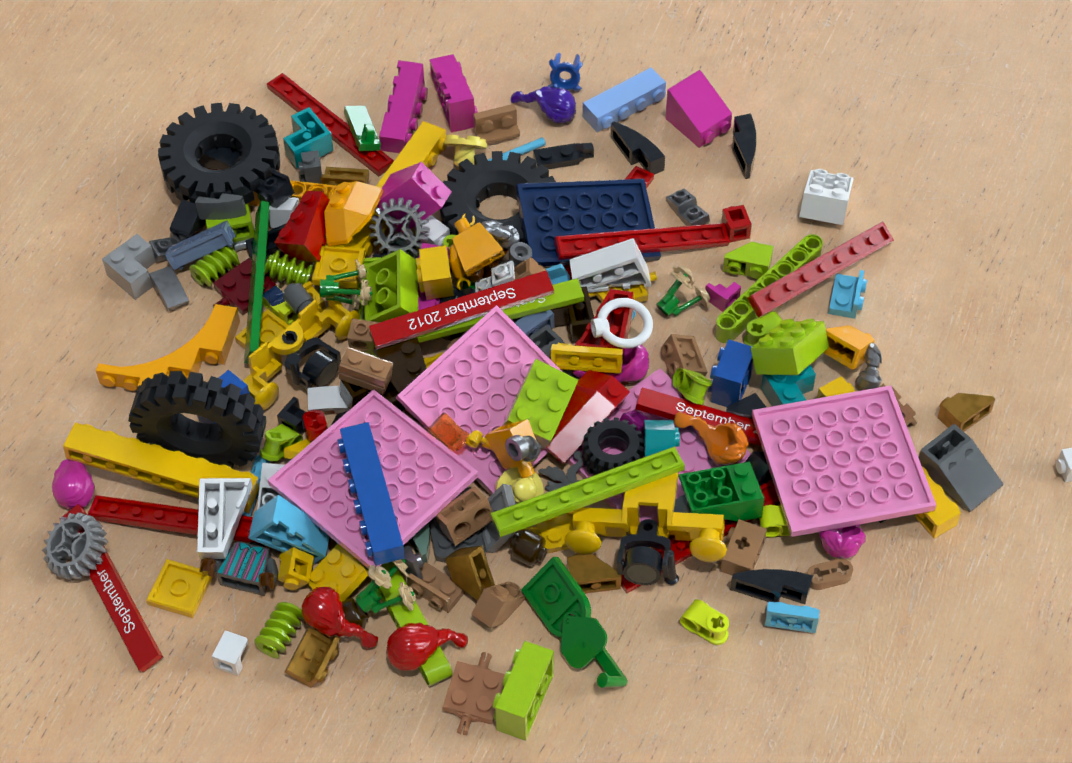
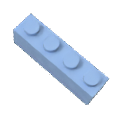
(624, 99)

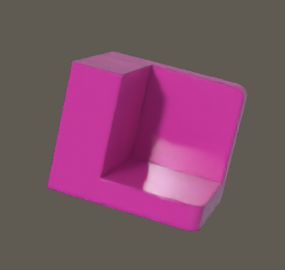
(721, 296)

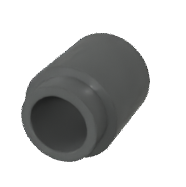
(297, 297)

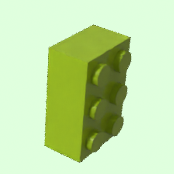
(393, 287)
(790, 347)
(542, 400)
(523, 690)

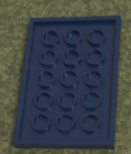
(581, 209)

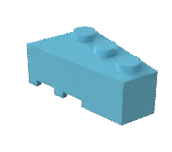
(286, 526)

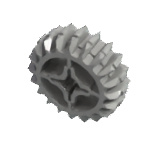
(390, 221)
(82, 548)

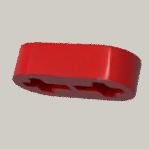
(314, 424)

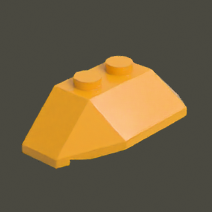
(349, 210)

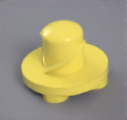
(464, 148)
(522, 487)

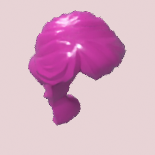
(634, 365)
(72, 484)
(843, 541)

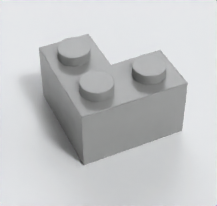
(129, 266)

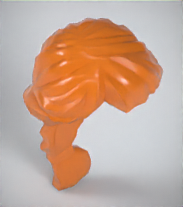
(724, 442)

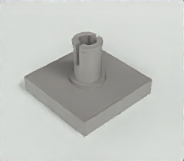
(500, 499)

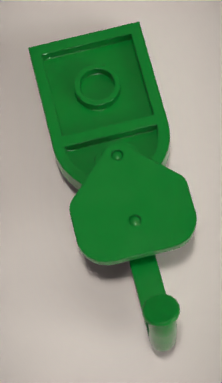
(556, 599)

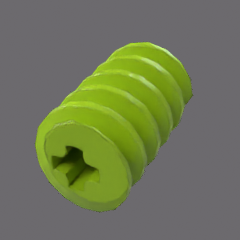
(214, 264)
(288, 270)
(278, 629)

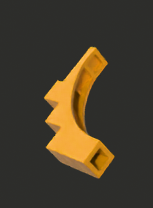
(208, 345)

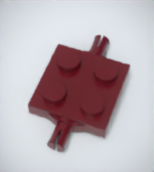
(236, 286)

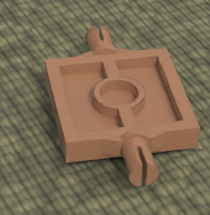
(473, 692)

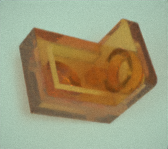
(448, 432)

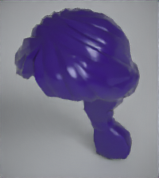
(555, 102)

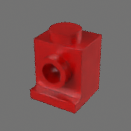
(737, 223)

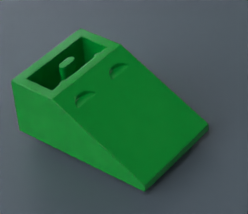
(724, 491)

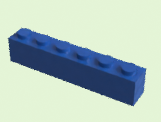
(372, 494)

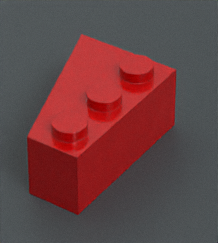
(305, 228)
(618, 319)

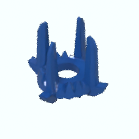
(573, 69)

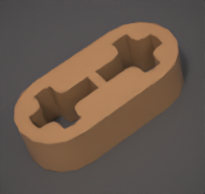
(829, 573)

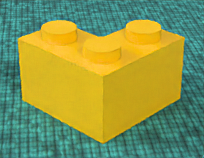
(434, 273)

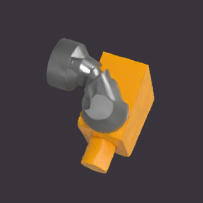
(477, 248)
(853, 349)
(512, 444)

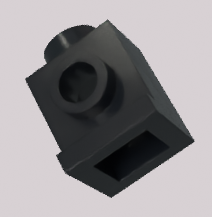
(275, 189)

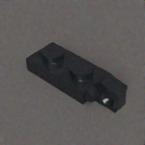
(563, 155)

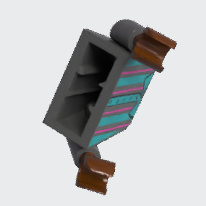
(245, 568)

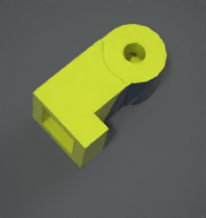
(276, 304)

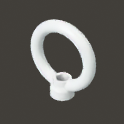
(601, 328)

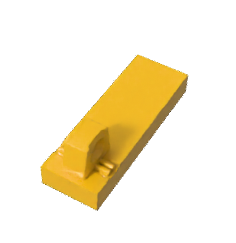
(586, 358)

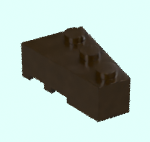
(406, 360)

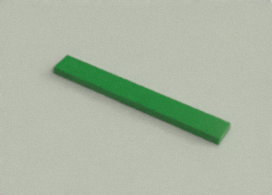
(257, 280)

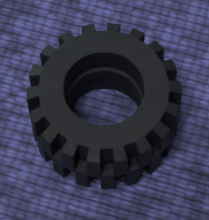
(611, 434)

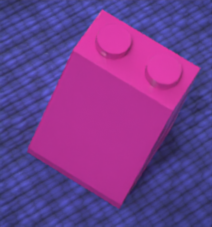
(697, 109)
(417, 185)

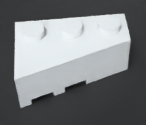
(611, 267)
(220, 513)

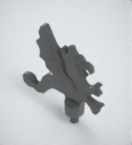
(559, 475)

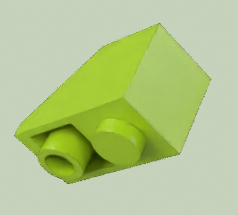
(749, 260)

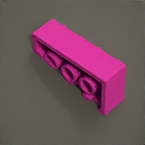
(403, 107)

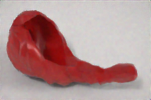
(326, 615)
(415, 643)

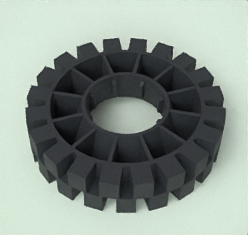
(219, 128)
(488, 179)
(228, 442)

